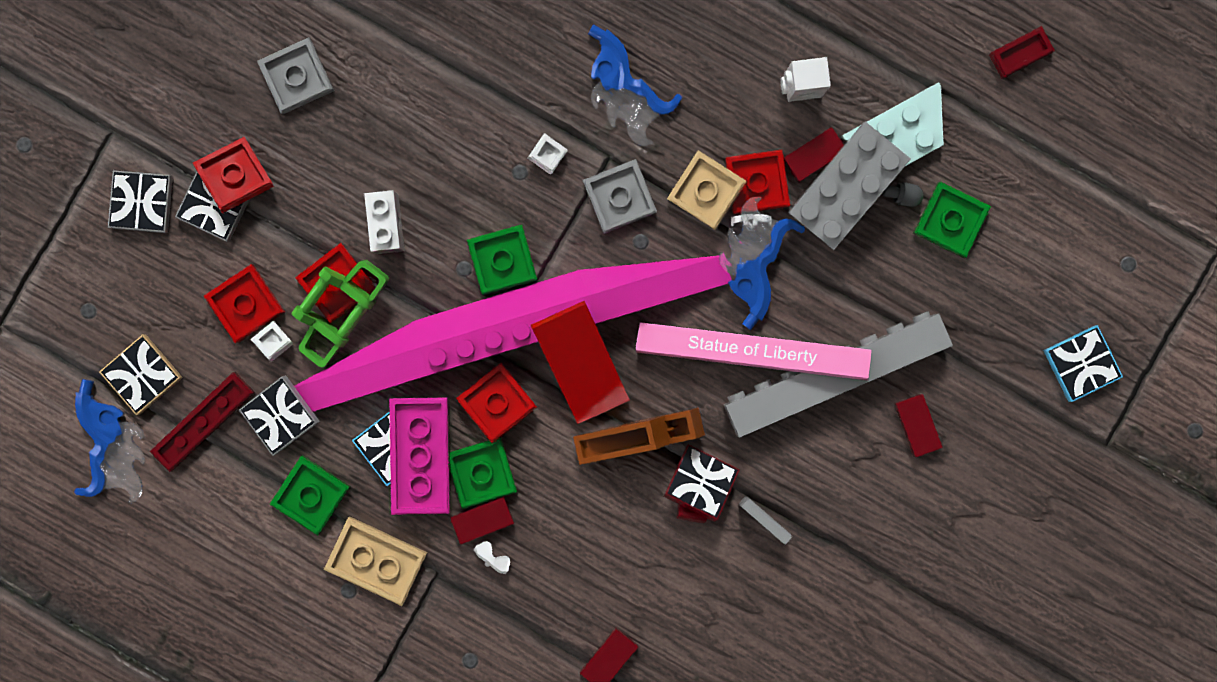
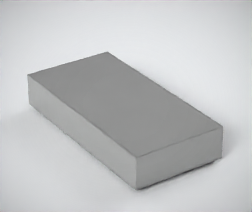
(764, 519)

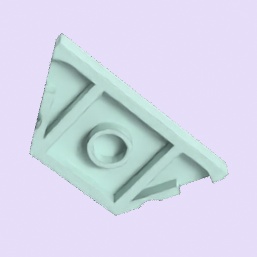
(913, 124)

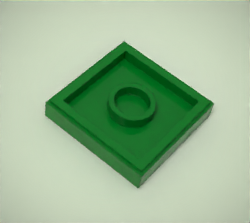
(951, 219)
(502, 259)
(481, 473)
(310, 495)

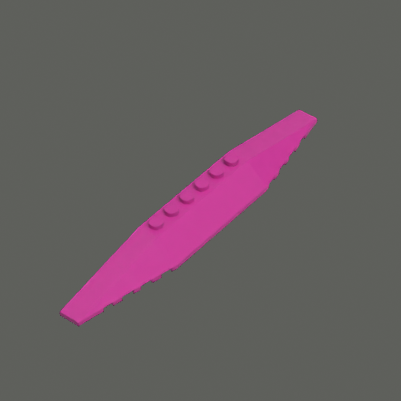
(504, 324)

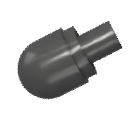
(905, 194)

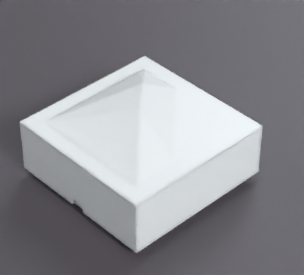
(547, 154)
(272, 341)

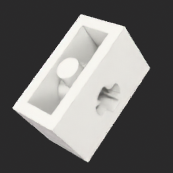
(806, 79)
(384, 222)

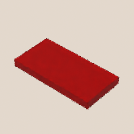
(580, 362)

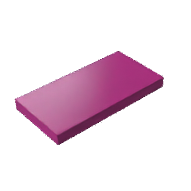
(419, 455)

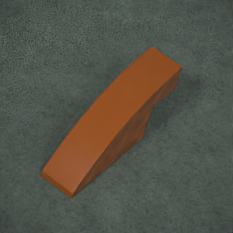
(639, 436)

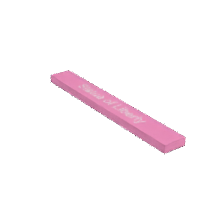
(754, 351)

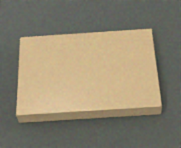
(375, 561)

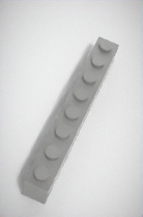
(803, 390)

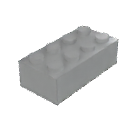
(849, 185)

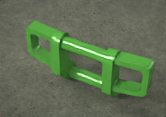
(316, 322)

